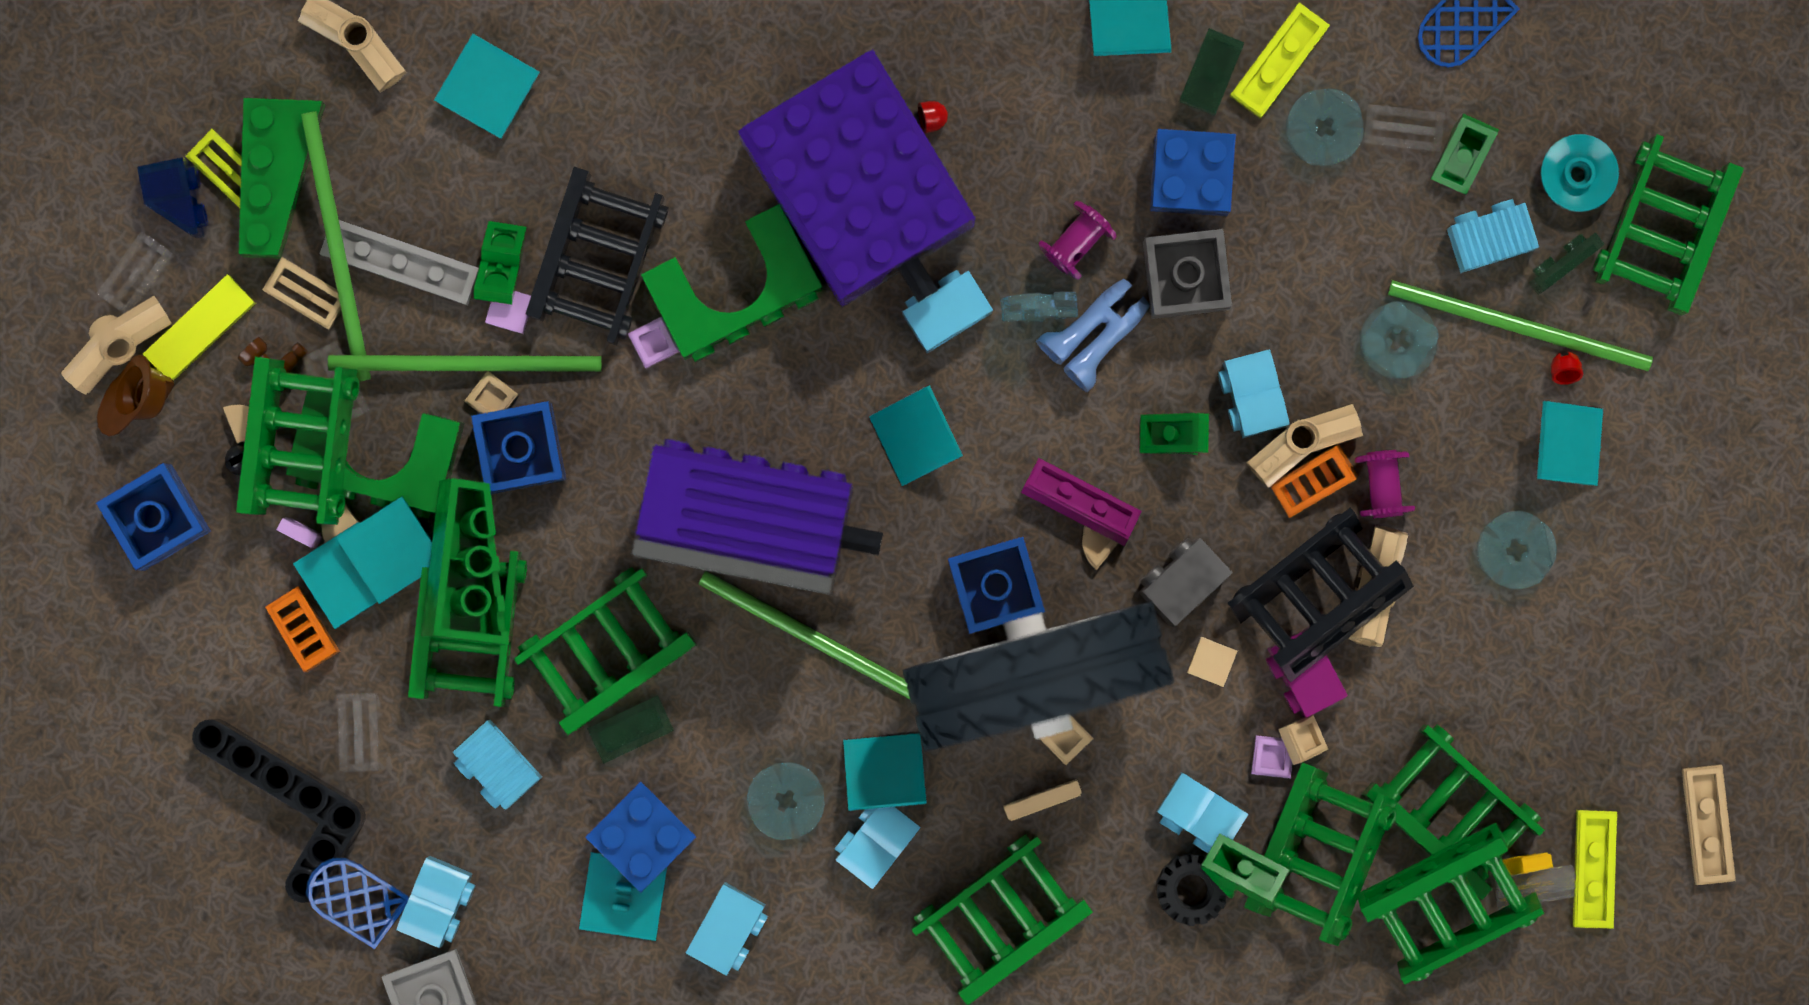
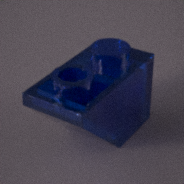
(170, 191)

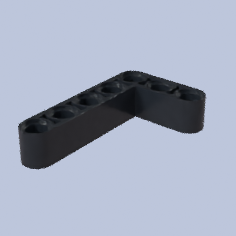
(290, 794)

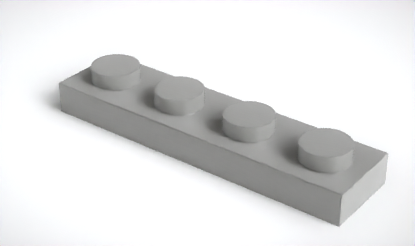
(406, 263)

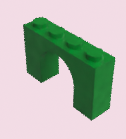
(787, 283)
(417, 482)

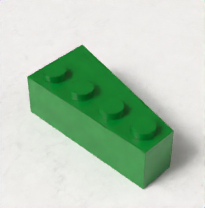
(271, 172)
(463, 569)

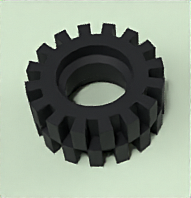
(1169, 899)

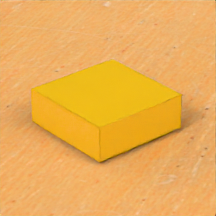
(1528, 863)

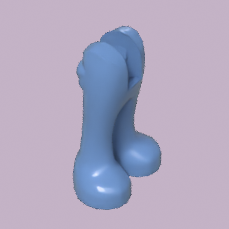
(1060, 345)

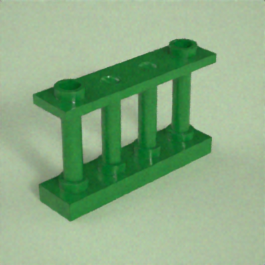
(1706, 219)
(262, 456)
(427, 679)
(608, 688)
(1417, 821)
(1297, 823)
(1451, 867)
(1006, 957)

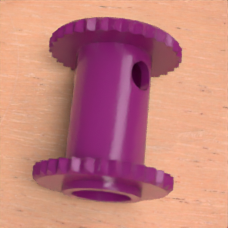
(1077, 240)
(1384, 484)

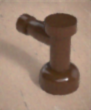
(258, 348)

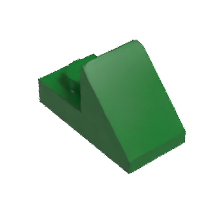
(1464, 153)
(1174, 433)
(1242, 869)

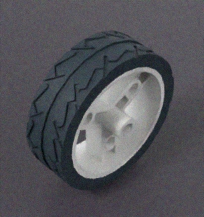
(1038, 676)

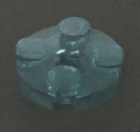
(1321, 105)
(1037, 307)
(1403, 362)
(1528, 531)
(764, 806)

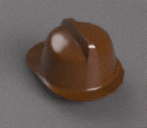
(133, 395)

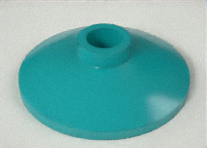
(1599, 169)

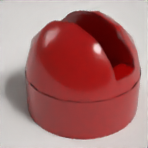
(932, 116)
(1566, 369)

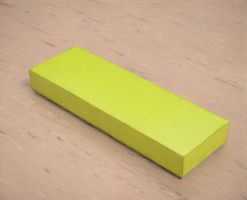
(1279, 60)
(199, 328)
(1595, 869)

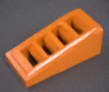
(1344, 465)
(316, 658)

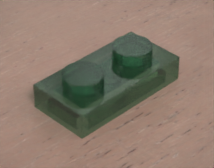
(1211, 72)
(1577, 251)
(630, 729)

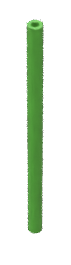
(334, 237)
(1520, 325)
(465, 363)
(804, 633)

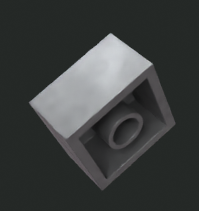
(1187, 273)
(1185, 581)

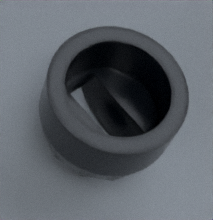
(232, 453)

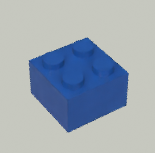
(1192, 172)
(519, 447)
(153, 517)
(996, 585)
(640, 837)

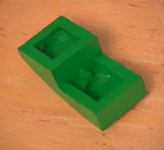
(500, 262)

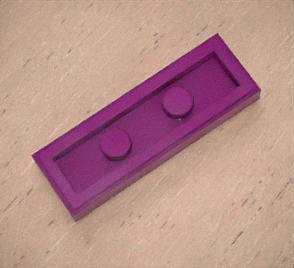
(1081, 502)

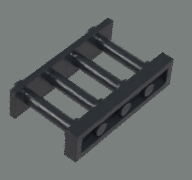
(570, 227)
(1329, 629)

